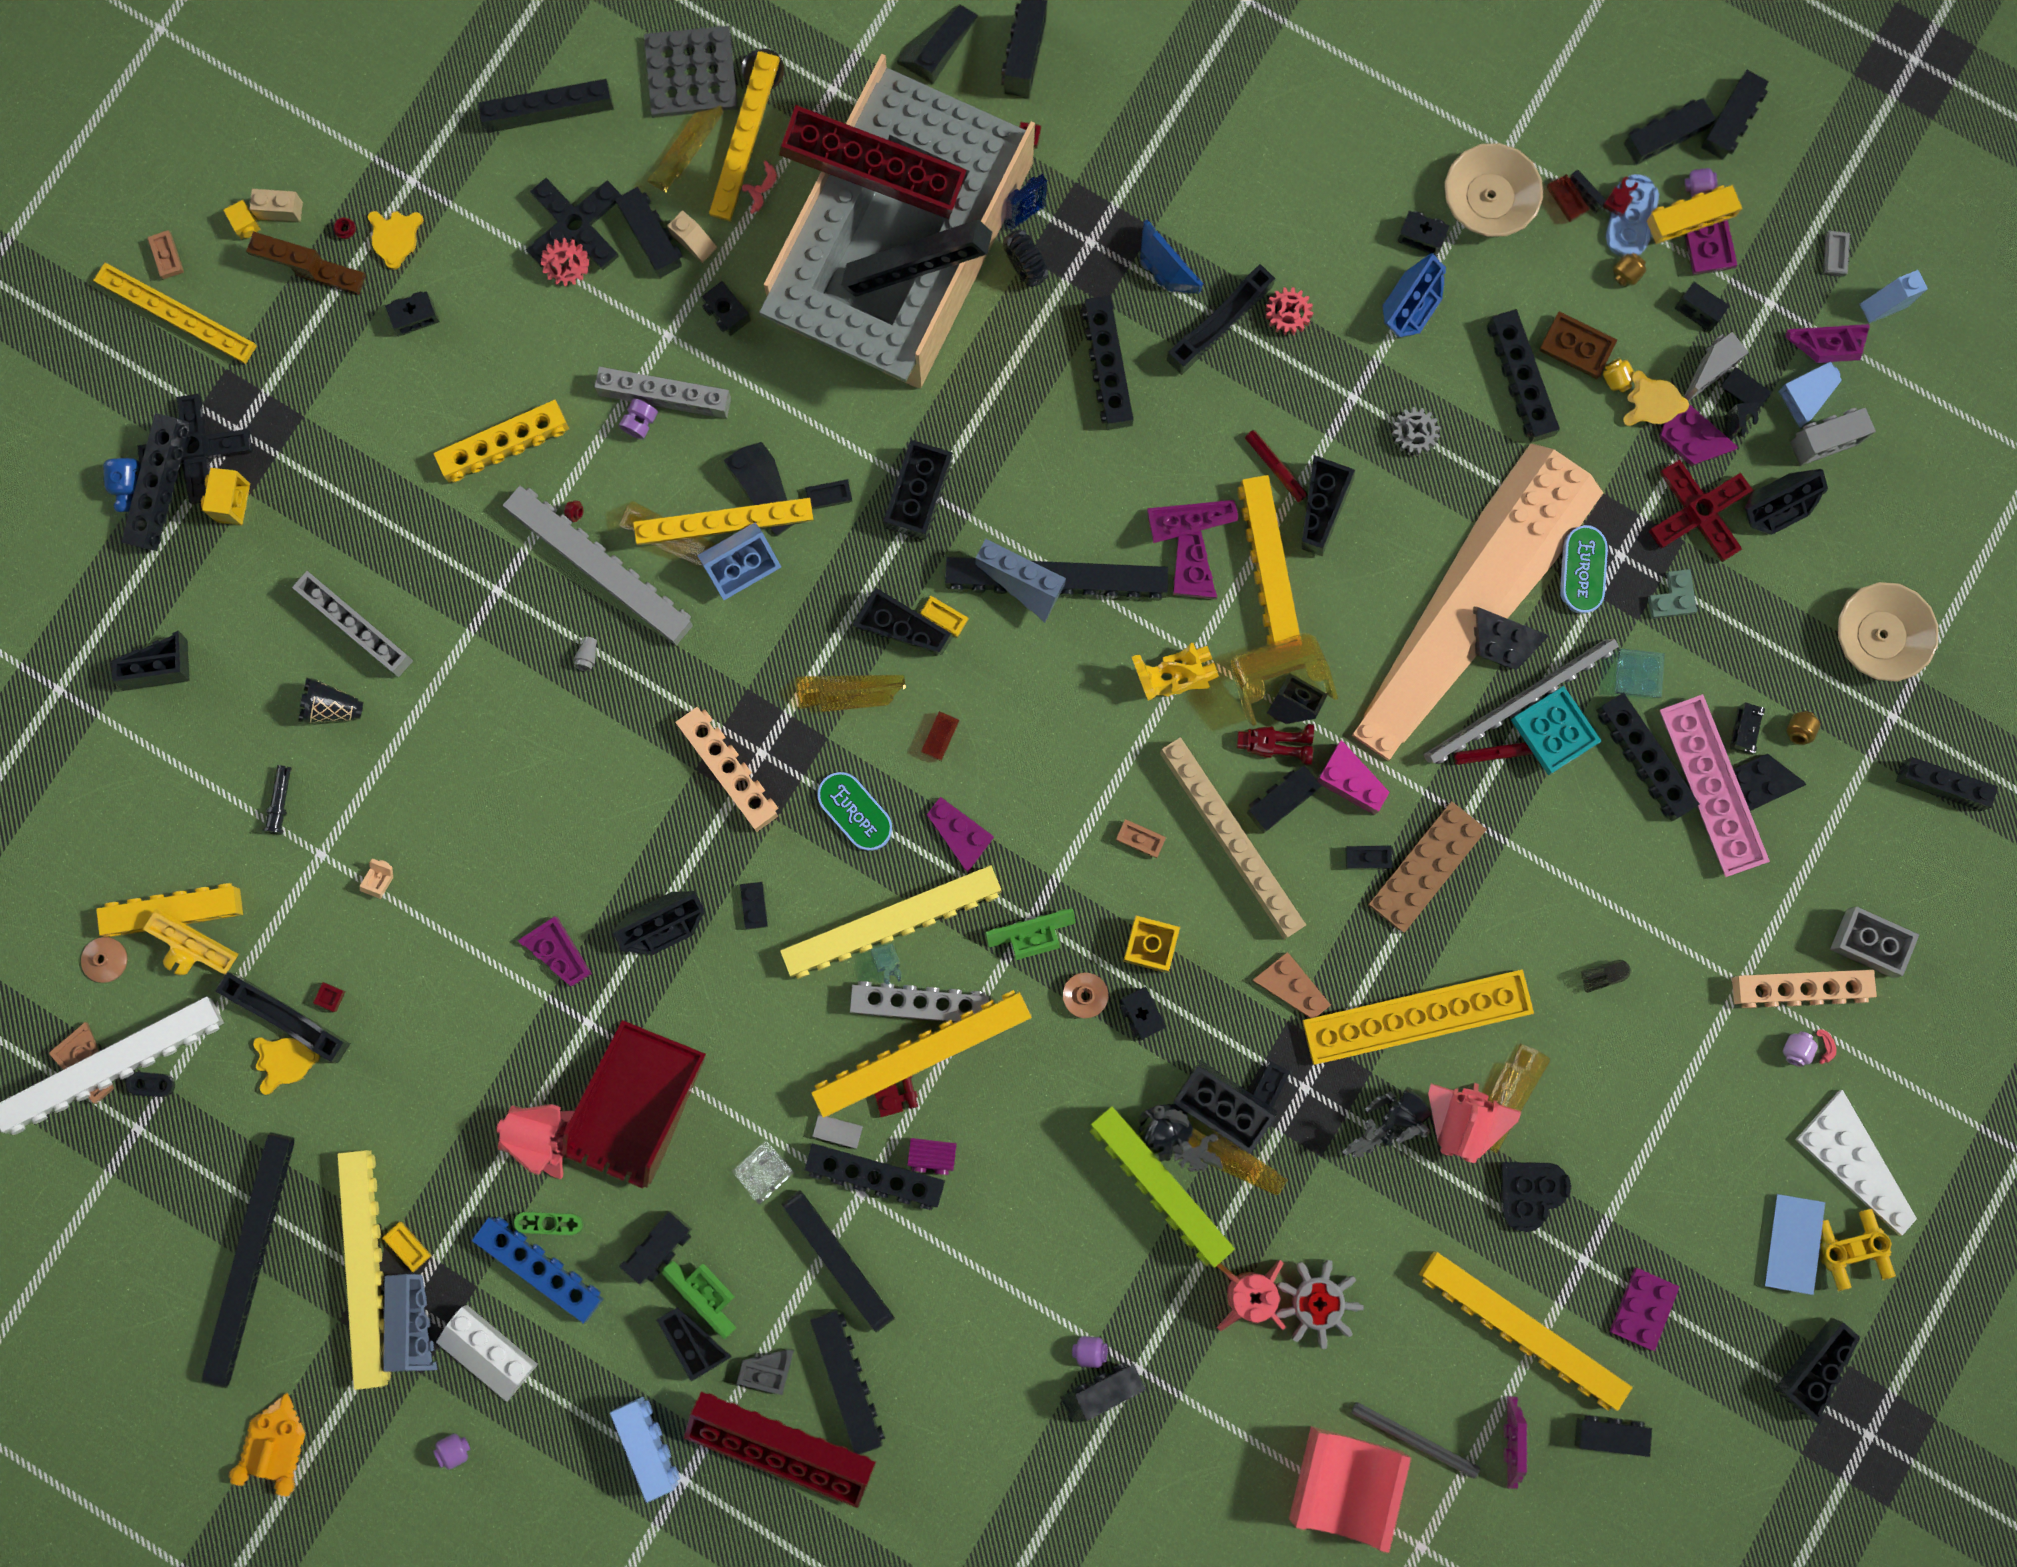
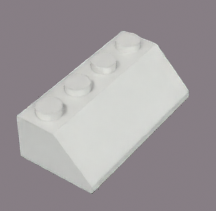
(486, 1352)

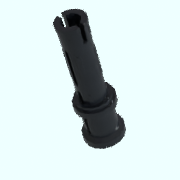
(276, 810)

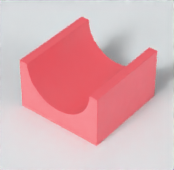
(1350, 1488)

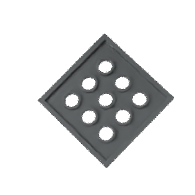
(700, 60)

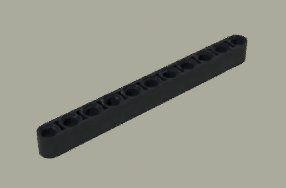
(248, 1260)

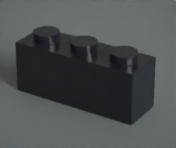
(1613, 1435)

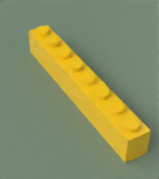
(1269, 558)

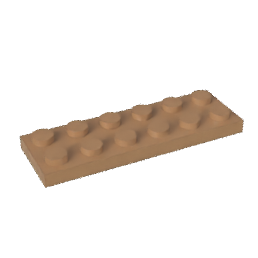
(1427, 867)

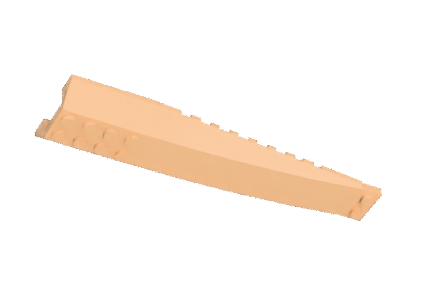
(1494, 570)

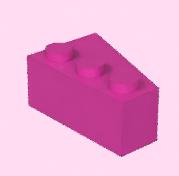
(1352, 780)

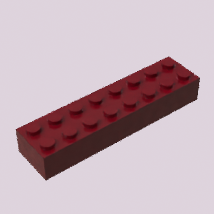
(872, 162)
(779, 1449)

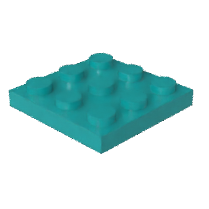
(1556, 730)

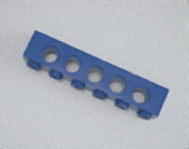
(487, 1240)

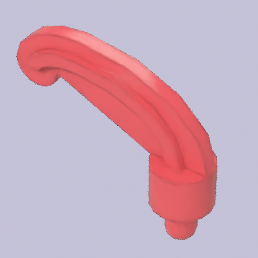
(769, 180)
(757, 197)
(1829, 1045)

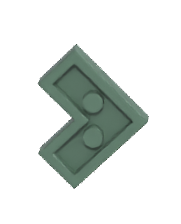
(1679, 599)

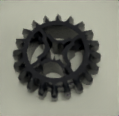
(1025, 258)

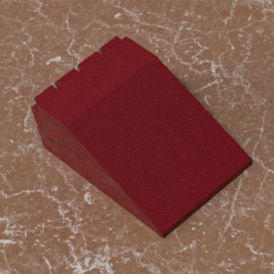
(632, 1105)

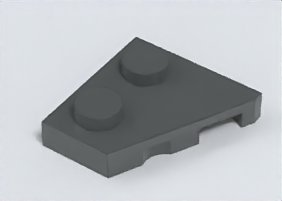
(766, 1371)

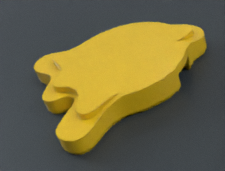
(394, 237)
(1654, 401)
(284, 1062)

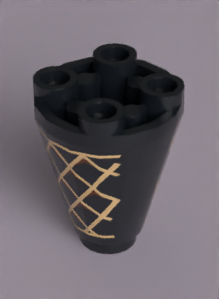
(327, 704)

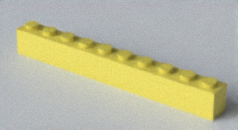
(891, 921)
(363, 1268)

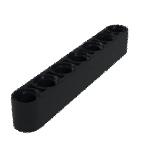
(838, 1261)

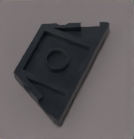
(1504, 639)
(1765, 781)

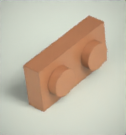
(165, 254)
(1140, 838)

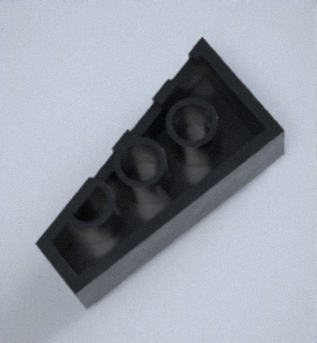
(1326, 497)
(896, 621)
(1818, 1370)

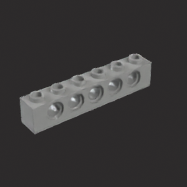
(663, 392)
(352, 624)
(861, 1005)

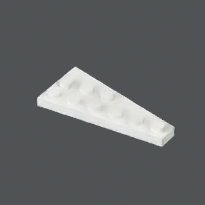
(1848, 1152)

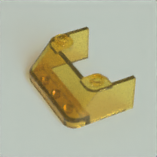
(1275, 660)

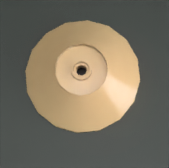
(1499, 172)
(1907, 626)

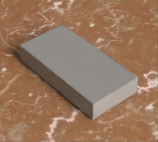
(1836, 253)
(837, 1131)

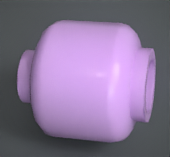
(1800, 1049)

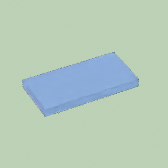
(1795, 1244)

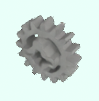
(1421, 437)

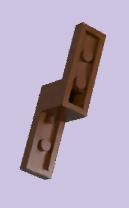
(306, 263)

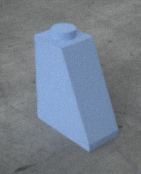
(1894, 297)
(1809, 392)

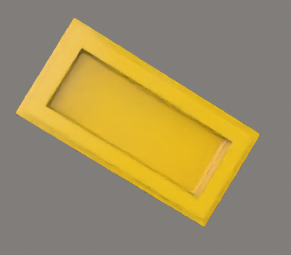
(944, 616)
(407, 1246)

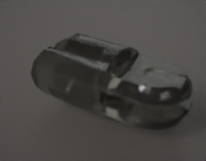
(1605, 975)

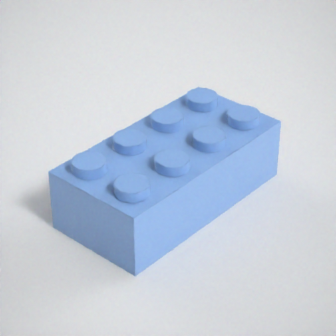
(645, 1448)

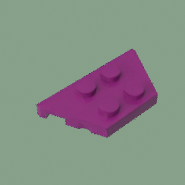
(1830, 343)
(1695, 437)
(1516, 1452)

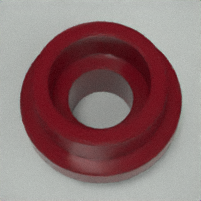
(340, 224)
(574, 510)

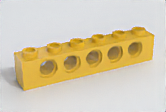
(469, 447)

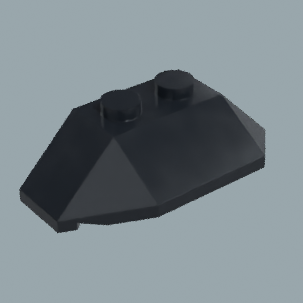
(1785, 500)
(660, 923)

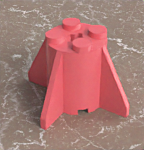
(1467, 1121)
(535, 1137)
(1239, 1296)

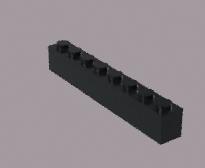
(917, 258)

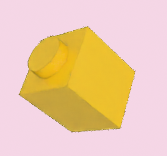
(242, 219)

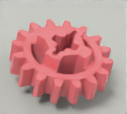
(558, 255)
(1289, 301)

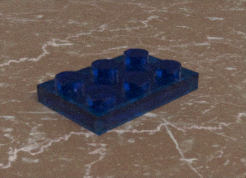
(1026, 201)

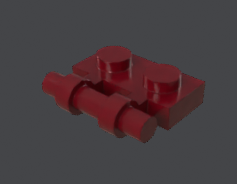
(890, 1101)

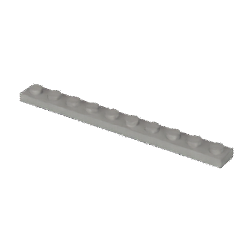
(1513, 706)

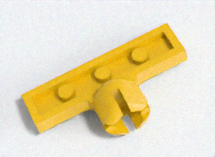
(188, 945)

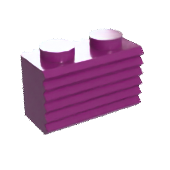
(932, 1155)

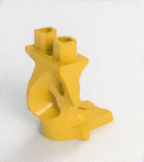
(1184, 676)

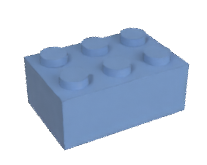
(739, 561)

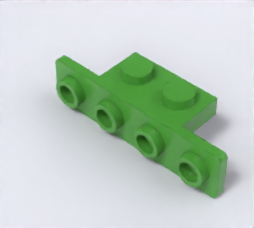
(1034, 935)
(704, 1293)

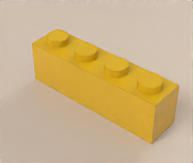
(1694, 214)

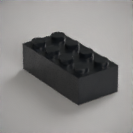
(1024, 47)
(918, 490)
(1225, 1107)

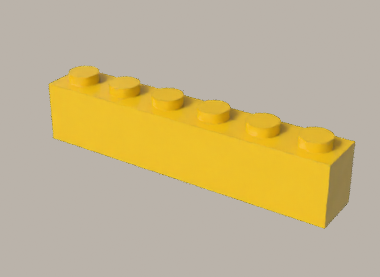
(187, 908)

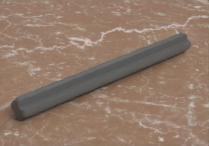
(1415, 1440)

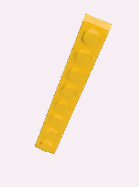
(744, 136)
(175, 313)
(722, 521)

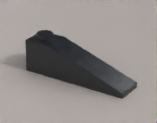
(935, 46)
(758, 477)

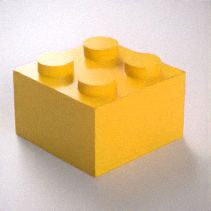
(225, 496)
(1151, 944)

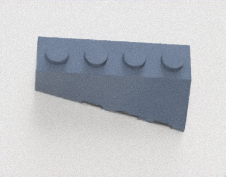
(1021, 578)
(406, 1325)

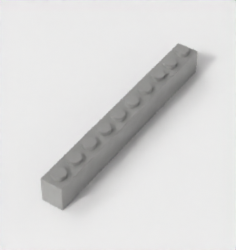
(598, 565)

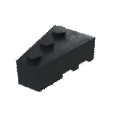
(155, 665)
(1283, 798)
(657, 1249)
(691, 1345)
(1103, 1393)

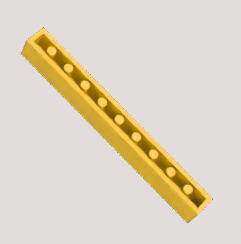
(920, 1054)
(1526, 1331)

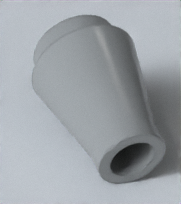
(585, 656)

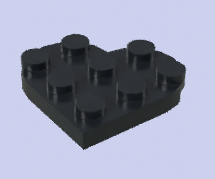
(1530, 1192)

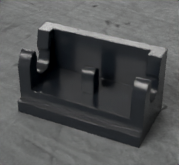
(1702, 307)
(1745, 387)
(1737, 418)
(1747, 728)

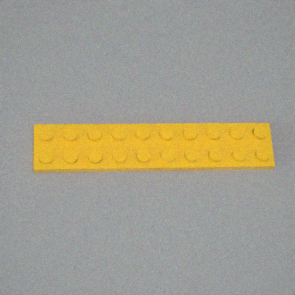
(1417, 1017)

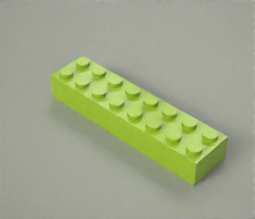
(1162, 1187)

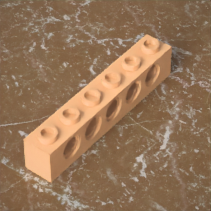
(689, 726)
(1861, 980)

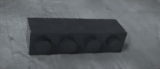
(1735, 114)
(1669, 131)
(649, 232)
(1947, 784)

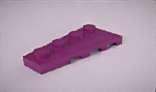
(1189, 518)

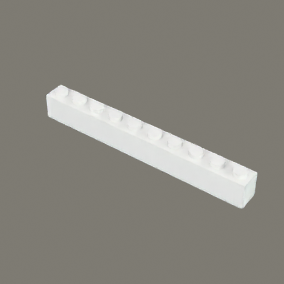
(109, 1064)

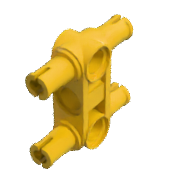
(1856, 1250)

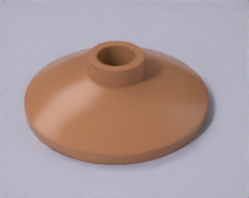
(114, 960)
(1085, 983)

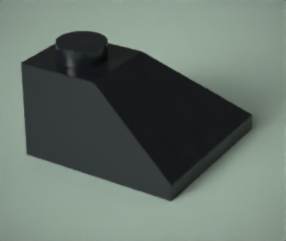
(1296, 701)

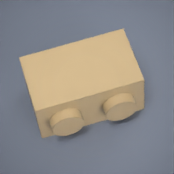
(276, 205)

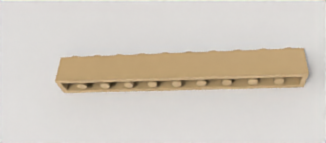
(1232, 838)

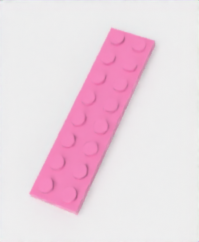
(1714, 786)

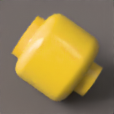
(1618, 375)

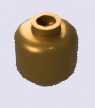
(1629, 269)
(1803, 728)

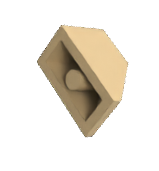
(691, 236)

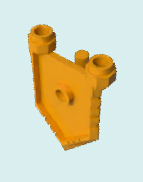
(272, 1447)

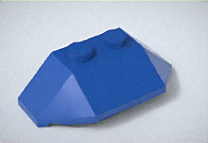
(1165, 263)
(1415, 297)

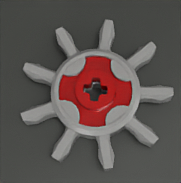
(1328, 1313)

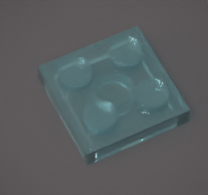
(1639, 673)

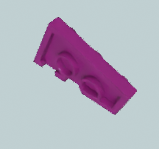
(1192, 568)
(961, 833)
(556, 949)

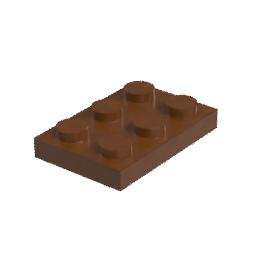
(1578, 345)

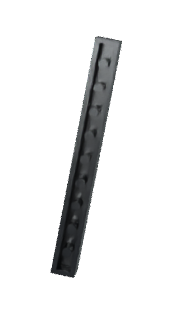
(1081, 578)

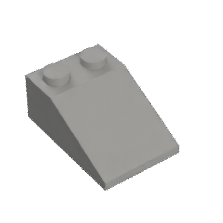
(1720, 359)

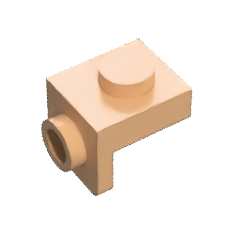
(377, 878)

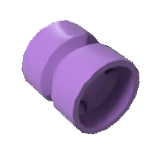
(642, 412)

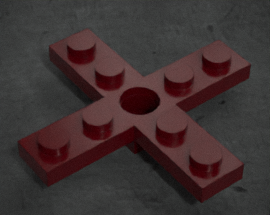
(1688, 518)

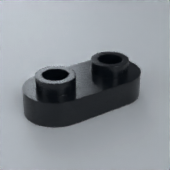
(151, 1085)

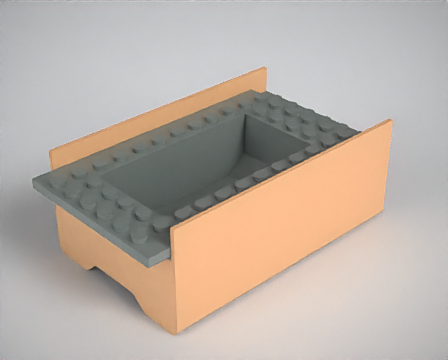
(842, 222)

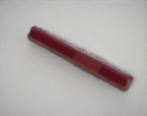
(1276, 466)
(1492, 753)

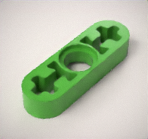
(532, 1217)

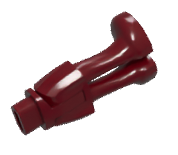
(1263, 739)

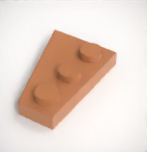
(1293, 986)
(75, 1049)

